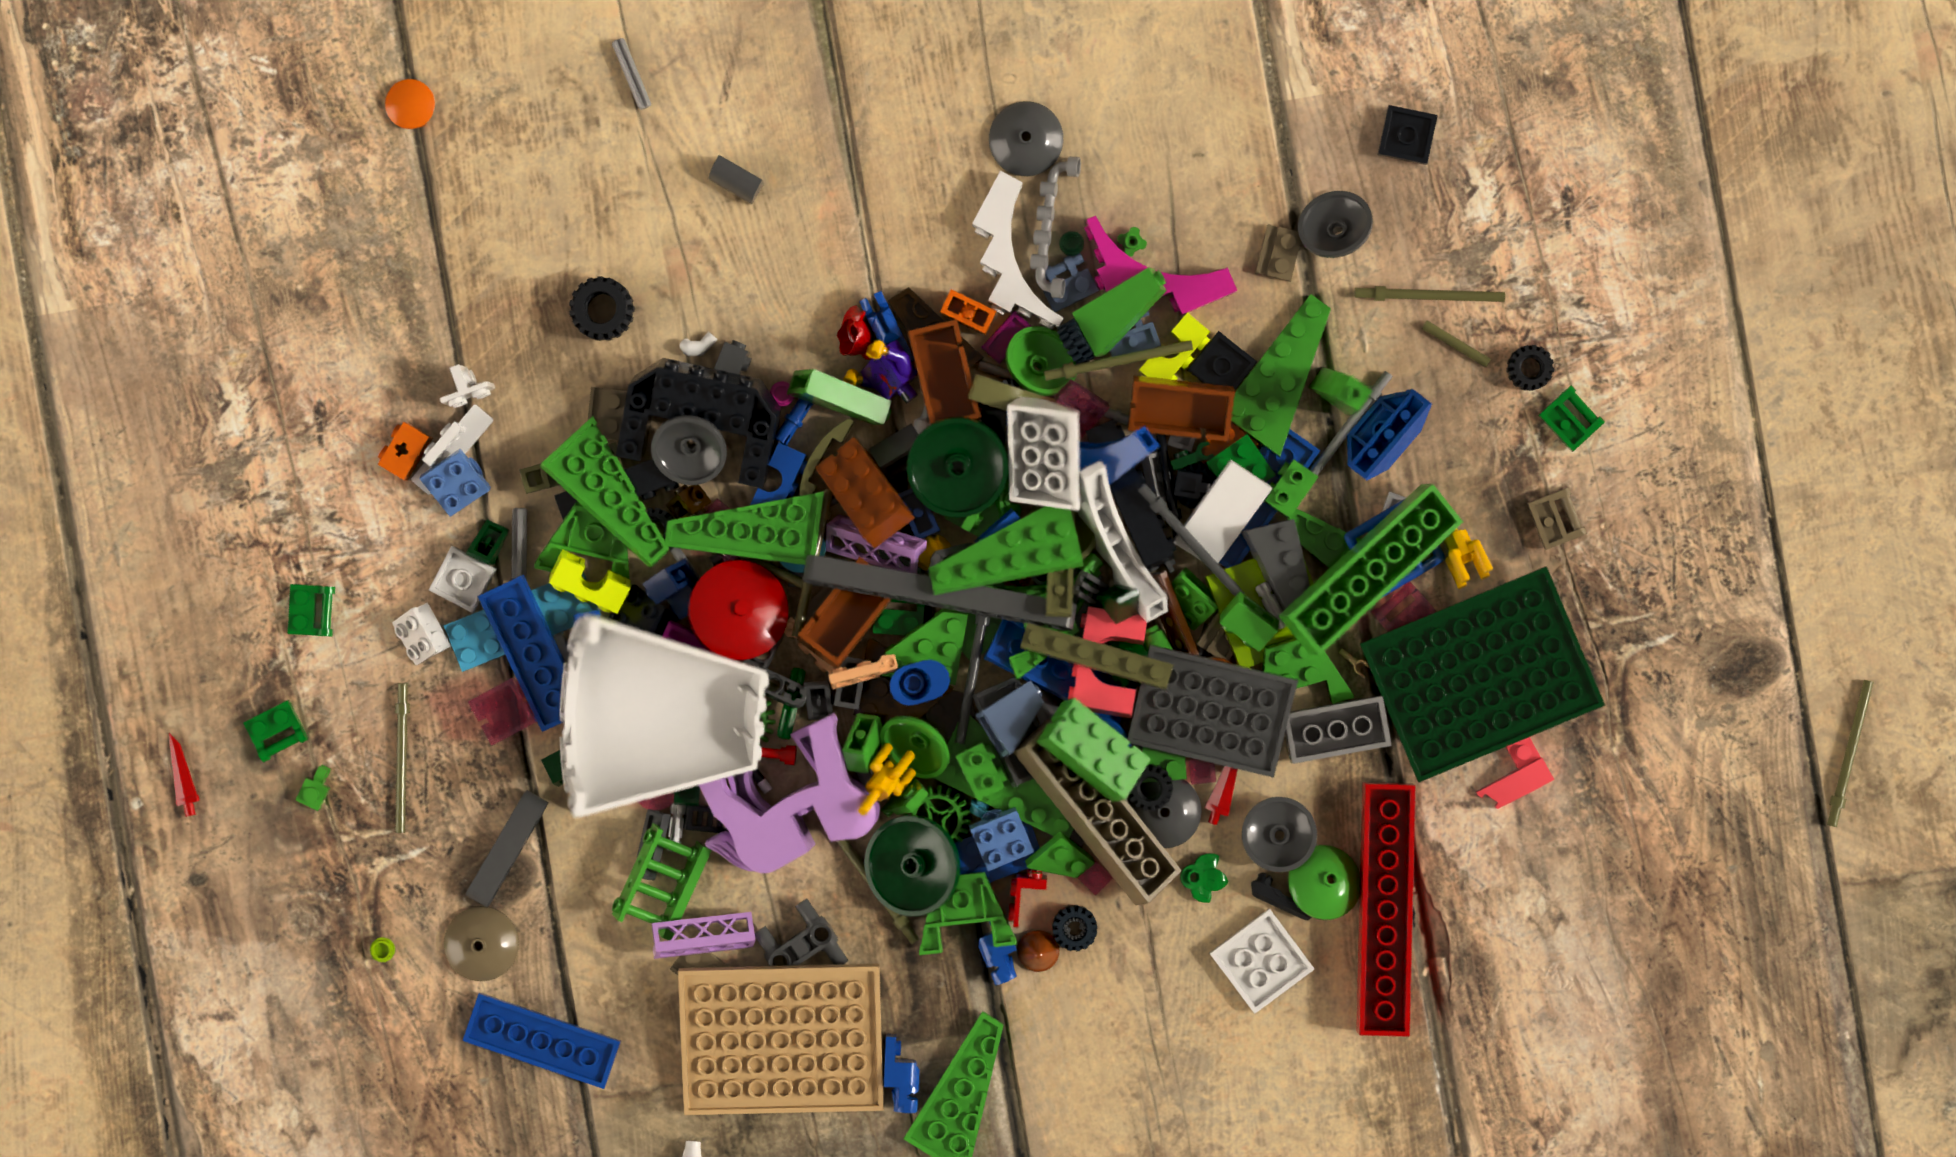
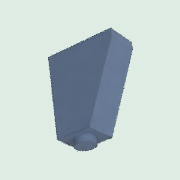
(1010, 717)

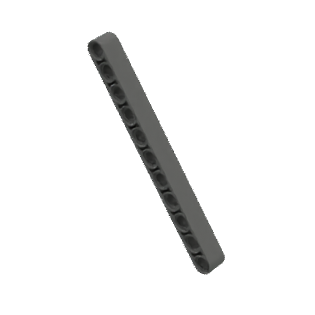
(919, 590)

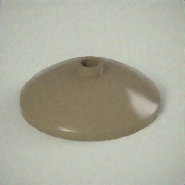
(493, 931)

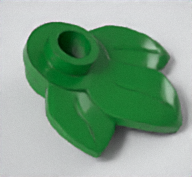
(1207, 878)

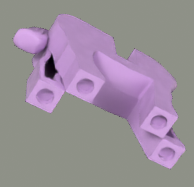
(771, 836)

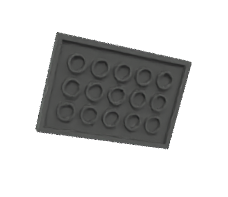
(1215, 712)

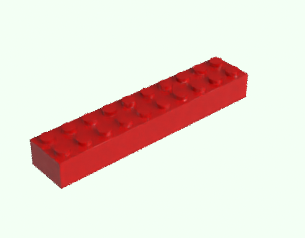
(1385, 909)

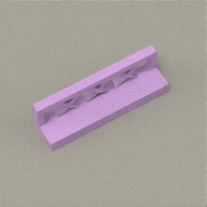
(895, 546)
(705, 944)

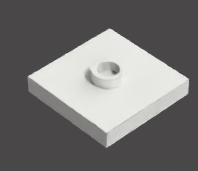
(462, 579)

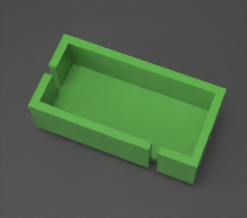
(1093, 750)

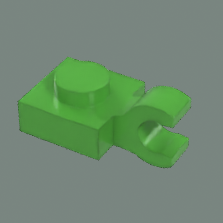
(313, 790)

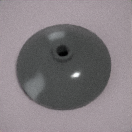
(1022, 156)
(1332, 214)
(684, 461)
(1183, 815)
(1267, 819)

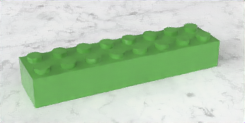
(1370, 569)

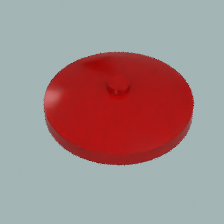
(738, 610)

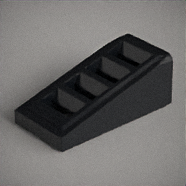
(698, 826)

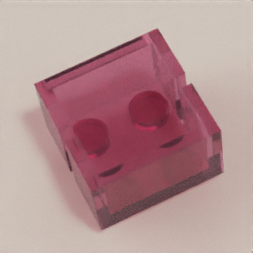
(504, 710)

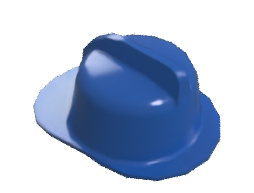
(919, 682)

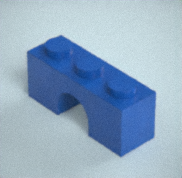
(790, 464)

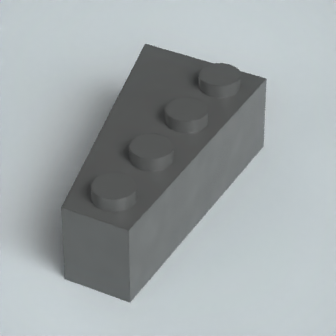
(1280, 559)

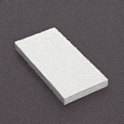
(1225, 510)

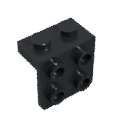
(642, 613)

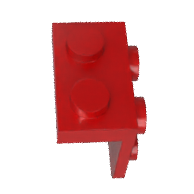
(1031, 880)

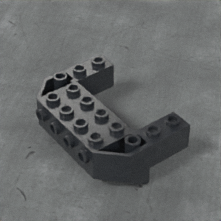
(720, 397)

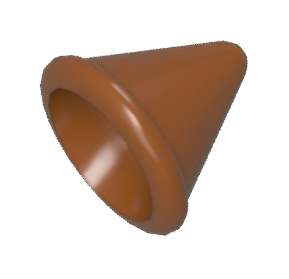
(1038, 951)

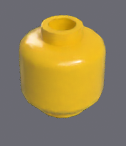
(934, 544)

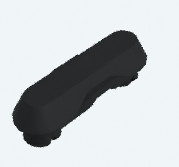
(1264, 891)

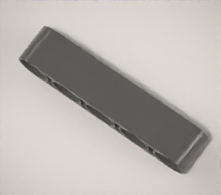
(507, 848)

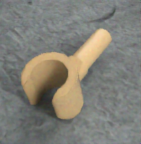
(1355, 662)

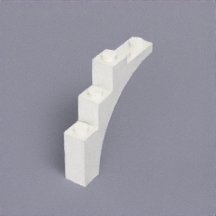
(1011, 289)
(1113, 543)

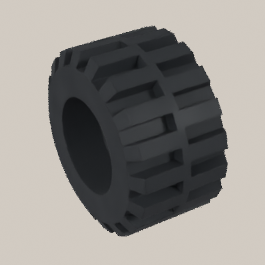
(583, 297)

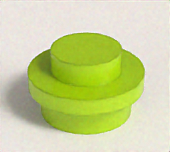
(382, 949)

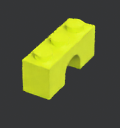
(1185, 330)
(606, 593)

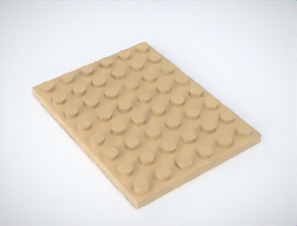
(781, 1039)

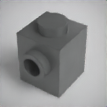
(733, 358)

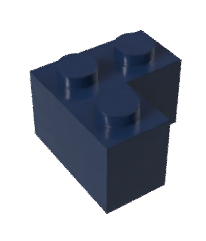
(924, 520)
(673, 584)

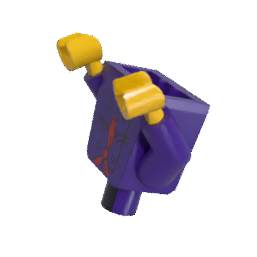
(886, 372)

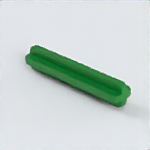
(789, 714)

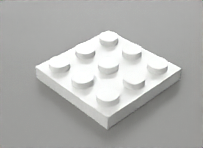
(1261, 960)

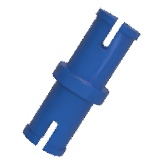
(793, 421)

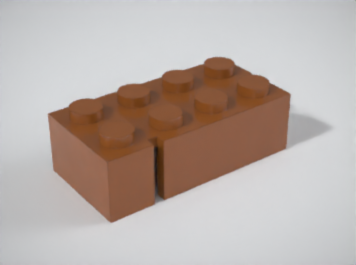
(943, 371)
(1181, 408)
(864, 492)
(841, 623)

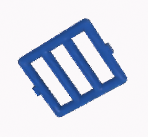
(1351, 536)

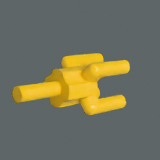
(1463, 551)
(886, 777)

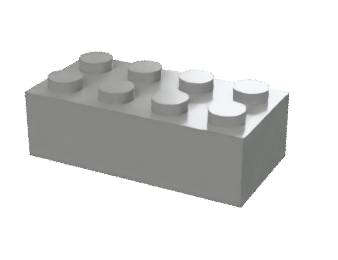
(1337, 729)

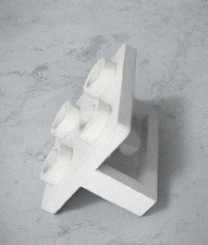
(466, 389)
(421, 633)

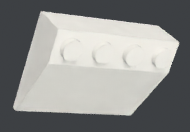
(1043, 453)

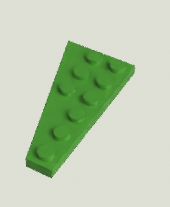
(1274, 387)
(601, 486)
(1026, 548)

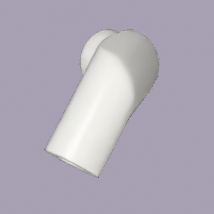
(697, 348)

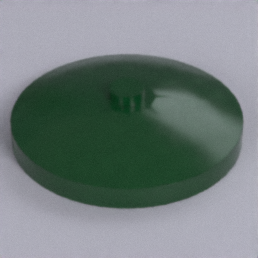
(957, 466)
(912, 865)

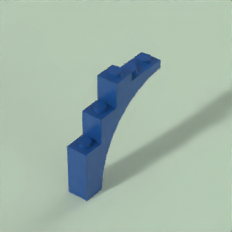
(1116, 455)

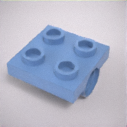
(455, 482)
(1001, 837)

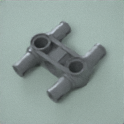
(804, 943)

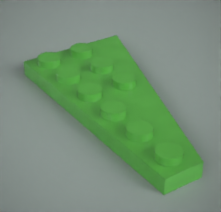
(767, 531)
(1028, 798)
(955, 1107)

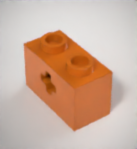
(968, 312)
(416, 444)

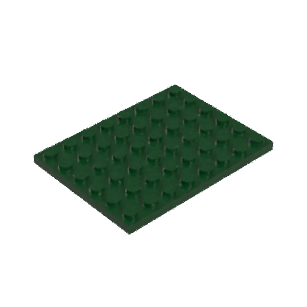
(1482, 674)

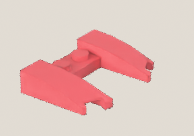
(1528, 776)

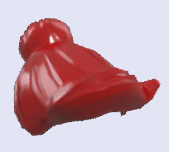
(854, 334)

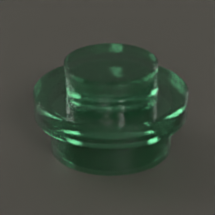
(1071, 243)

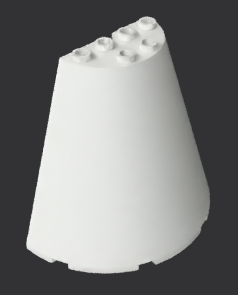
(651, 716)

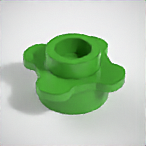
(1139, 243)

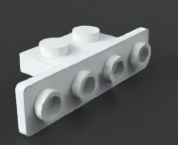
(454, 437)

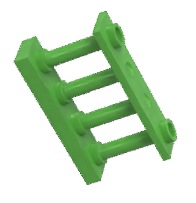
(686, 880)

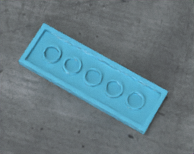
(477, 643)

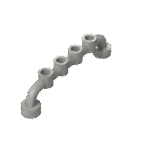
(1046, 215)

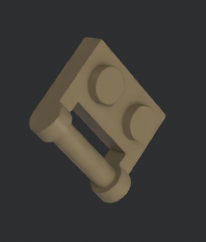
(1549, 521)

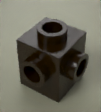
(691, 498)

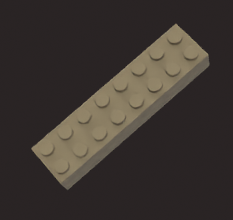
(1107, 827)

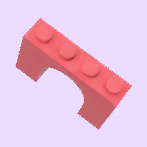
(1088, 689)

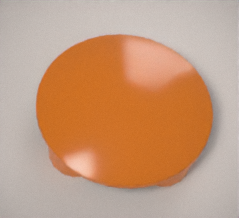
(410, 104)

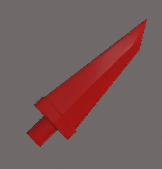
(183, 782)
(1221, 796)

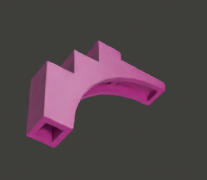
(1187, 291)

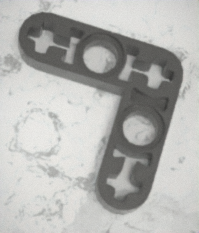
(792, 686)

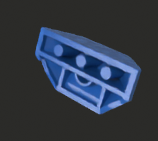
(1386, 432)

